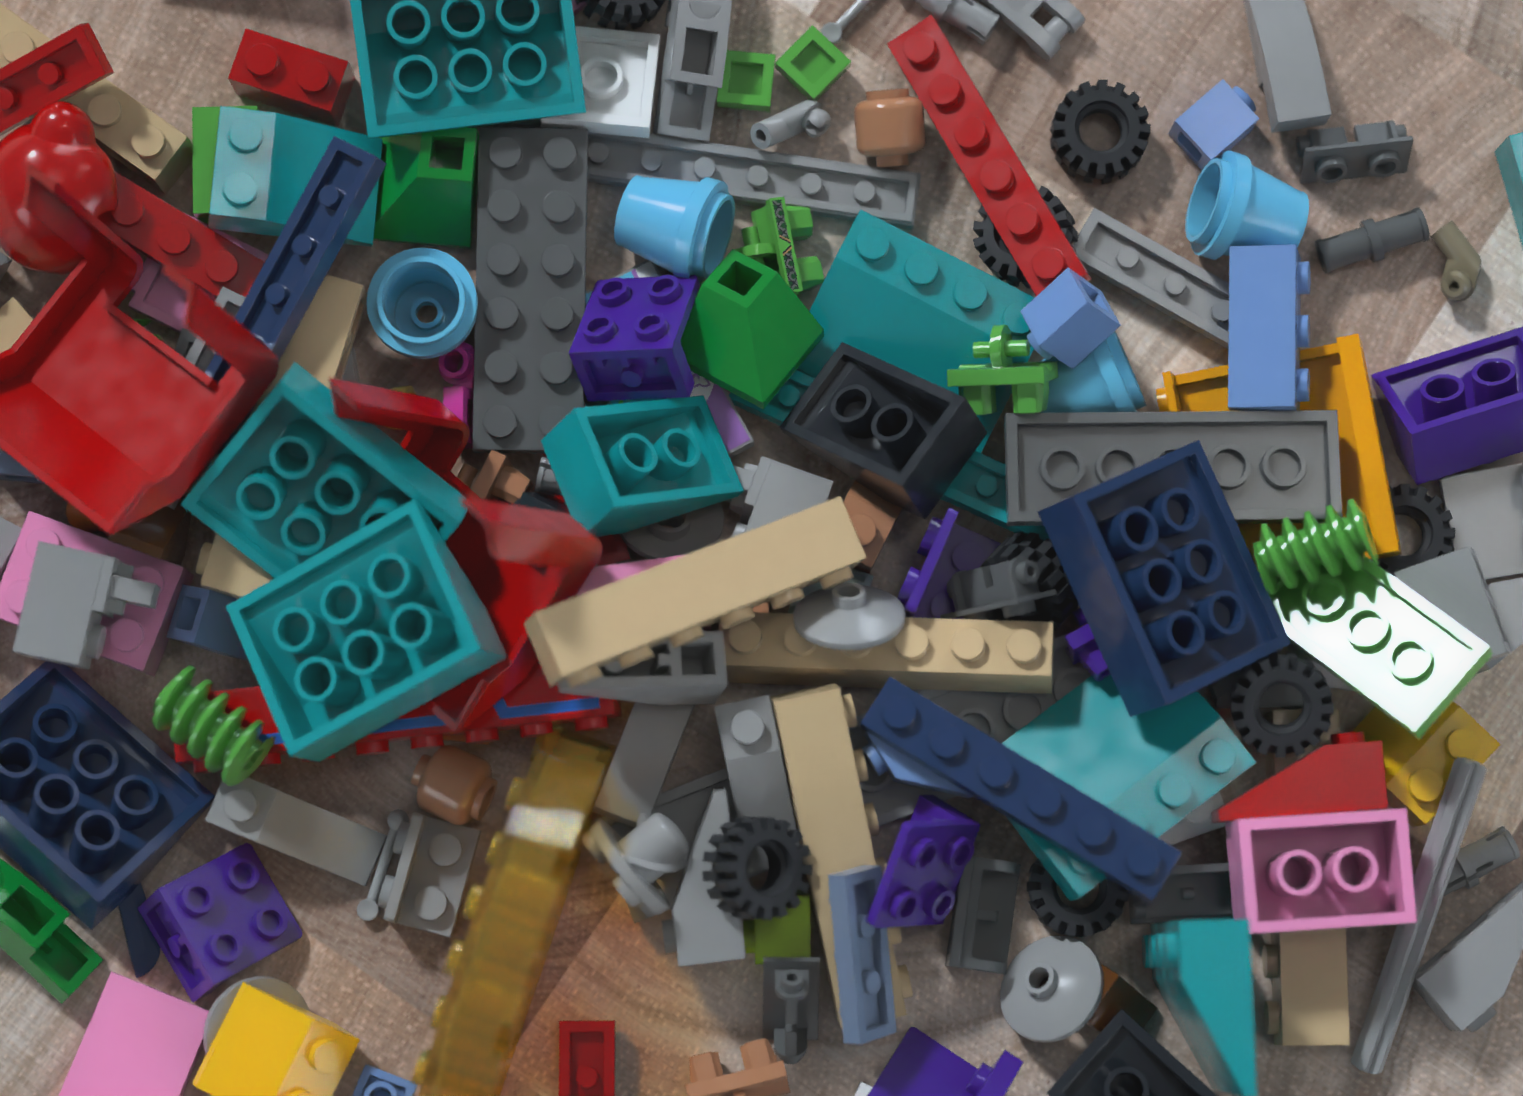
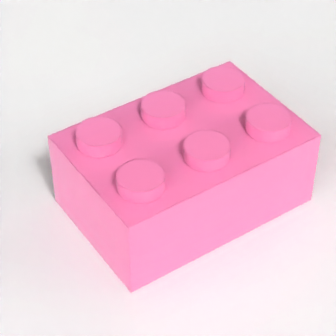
(131, 639)
(1321, 870)

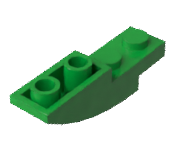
(38, 937)

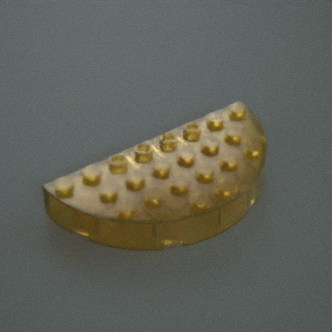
(514, 917)

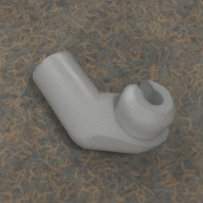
(799, 118)

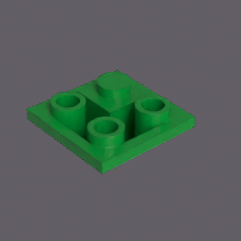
(428, 188)
(748, 330)

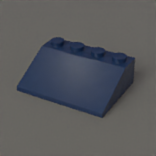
(1164, 579)
(55, 756)

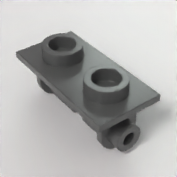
(1378, 152)
(1003, 585)
(790, 1004)

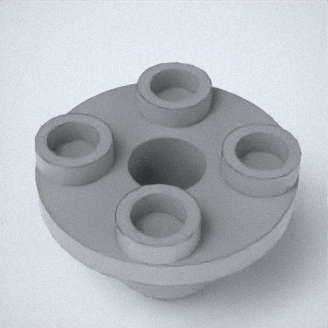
(640, 858)

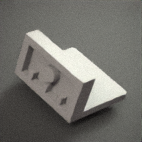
(1488, 517)

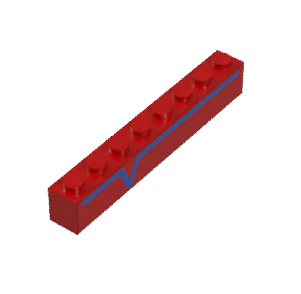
(529, 706)

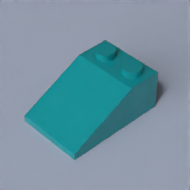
(265, 167)
(639, 463)

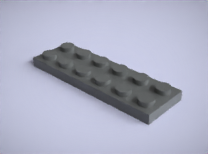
(528, 283)
(1263, 460)

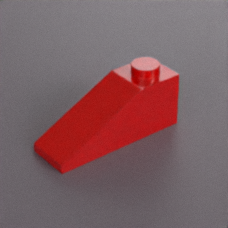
(1325, 781)

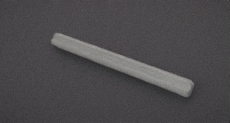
(1411, 938)

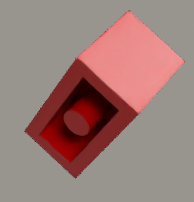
(292, 77)

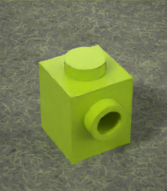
(780, 936)

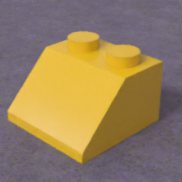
(1420, 767)
(274, 1050)

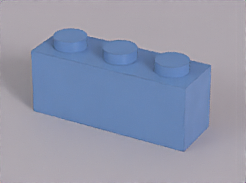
(1267, 328)

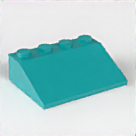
(465, 63)
(912, 307)
(310, 479)
(364, 633)
(1139, 766)
(1208, 989)

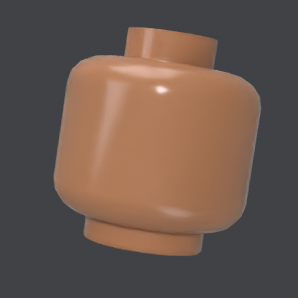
(890, 126)
(454, 785)

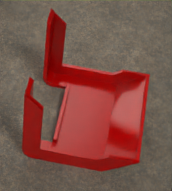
(101, 399)
(509, 552)

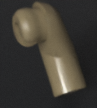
(1462, 263)

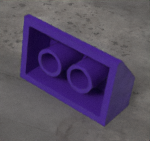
(1455, 406)

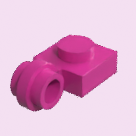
(460, 396)

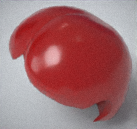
(65, 149)

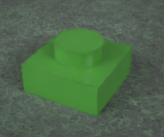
(812, 64)
(747, 81)

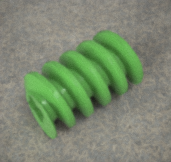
(1314, 546)
(210, 729)

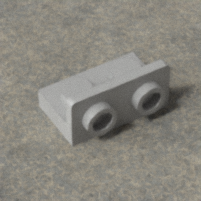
(429, 874)

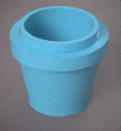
(1242, 207)
(676, 223)
(413, 281)
(1097, 383)

